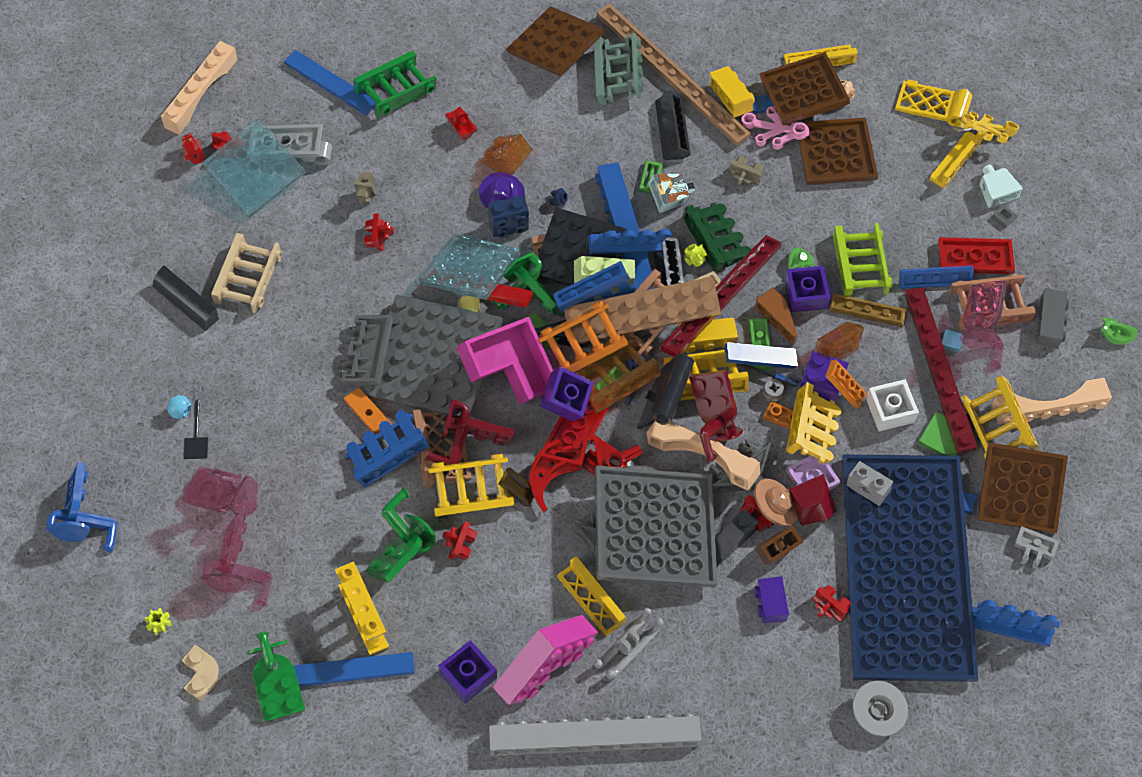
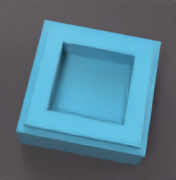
(951, 340)

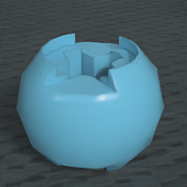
(179, 406)

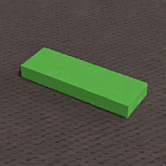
(759, 336)

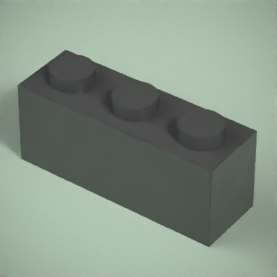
(1052, 318)

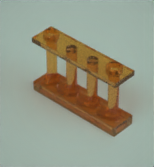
(624, 385)

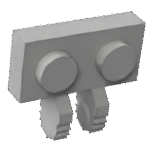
(1037, 544)

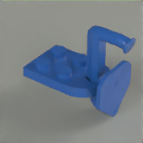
(75, 523)

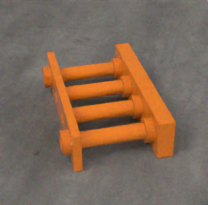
(599, 350)

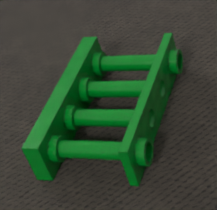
(387, 71)

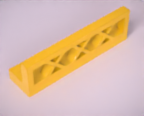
(838, 55)
(956, 158)
(597, 592)

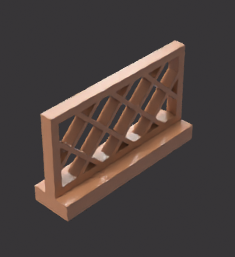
(429, 479)

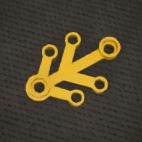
(986, 128)

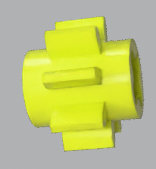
(695, 255)
(158, 627)

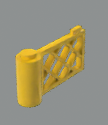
(957, 104)

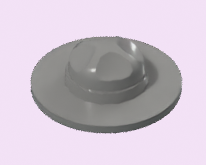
(880, 708)

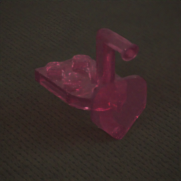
(982, 315)
(213, 487)
(231, 574)

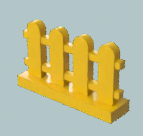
(802, 425)

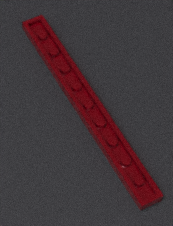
(726, 291)
(940, 371)

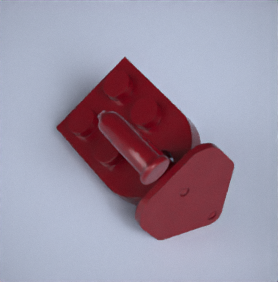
(716, 409)
(466, 425)

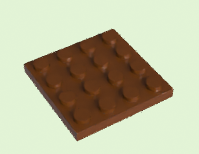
(555, 41)
(804, 88)
(837, 152)
(1022, 488)

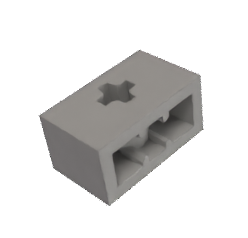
(869, 483)

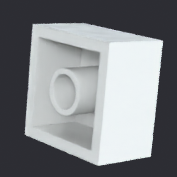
(892, 405)

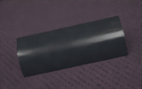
(672, 126)
(669, 262)
(185, 298)

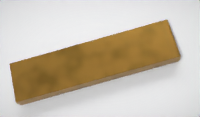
(867, 309)

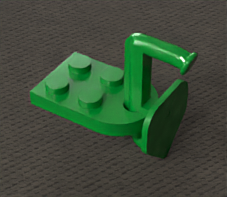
(519, 270)
(405, 546)
(278, 688)

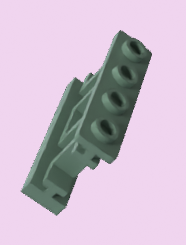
(605, 70)

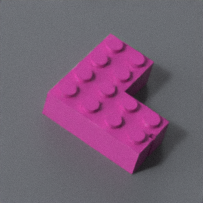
(510, 349)
(544, 653)

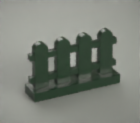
(705, 235)

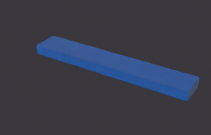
(330, 82)
(355, 669)

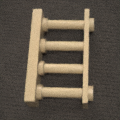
(234, 261)

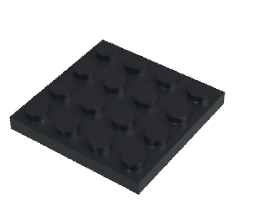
(567, 241)

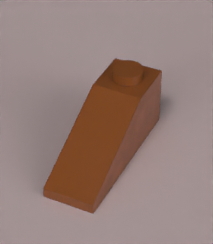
(775, 309)

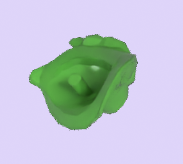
(799, 259)
(1117, 332)

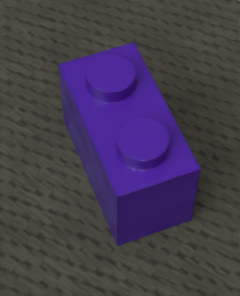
(772, 600)

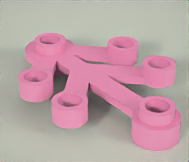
(797, 130)

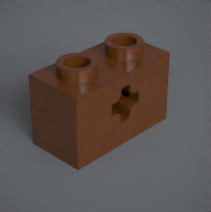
(778, 545)

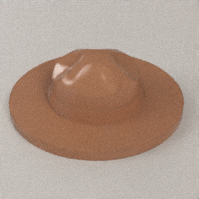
(775, 502)

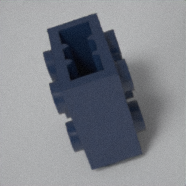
(508, 216)

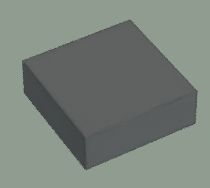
(1004, 216)

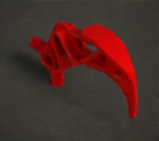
(541, 464)

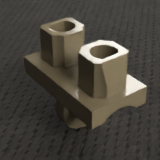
(744, 172)
(365, 187)

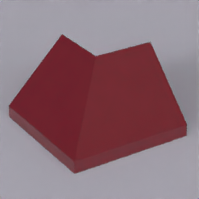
(812, 500)

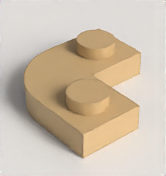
(206, 672)

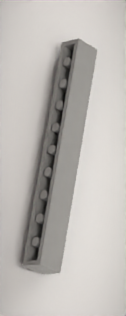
(595, 735)

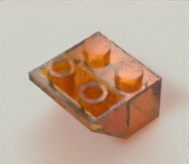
(506, 153)
(840, 340)

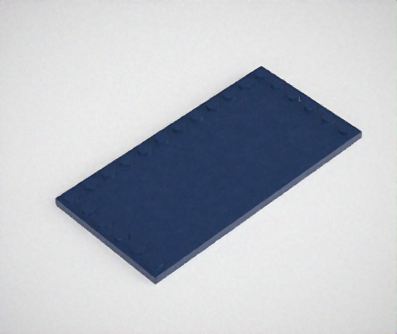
(910, 572)

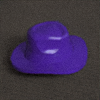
(499, 187)

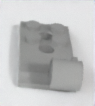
(304, 142)

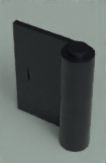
(667, 391)

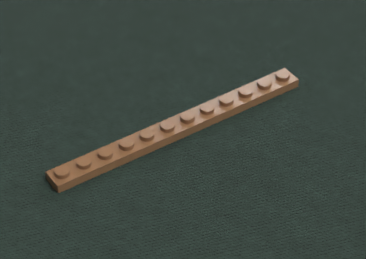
(676, 77)

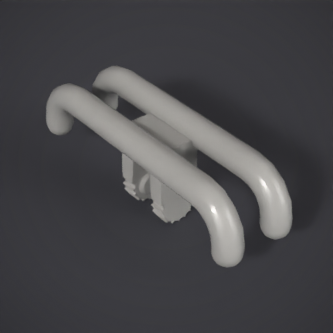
(629, 644)

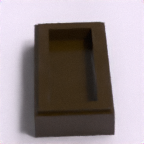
(517, 487)

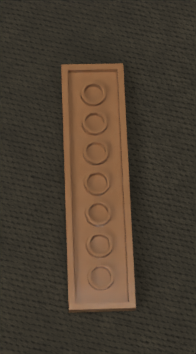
(651, 309)

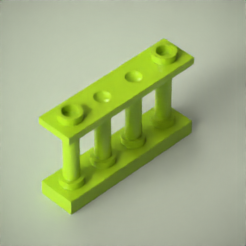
(846, 270)

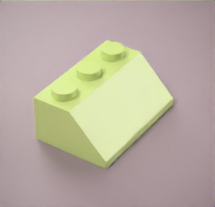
(587, 266)

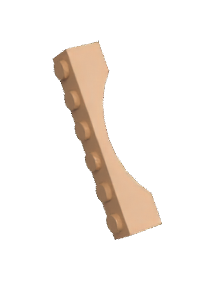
(182, 107)
(1091, 395)
(739, 468)

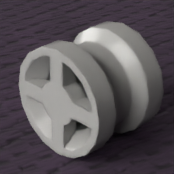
(771, 395)

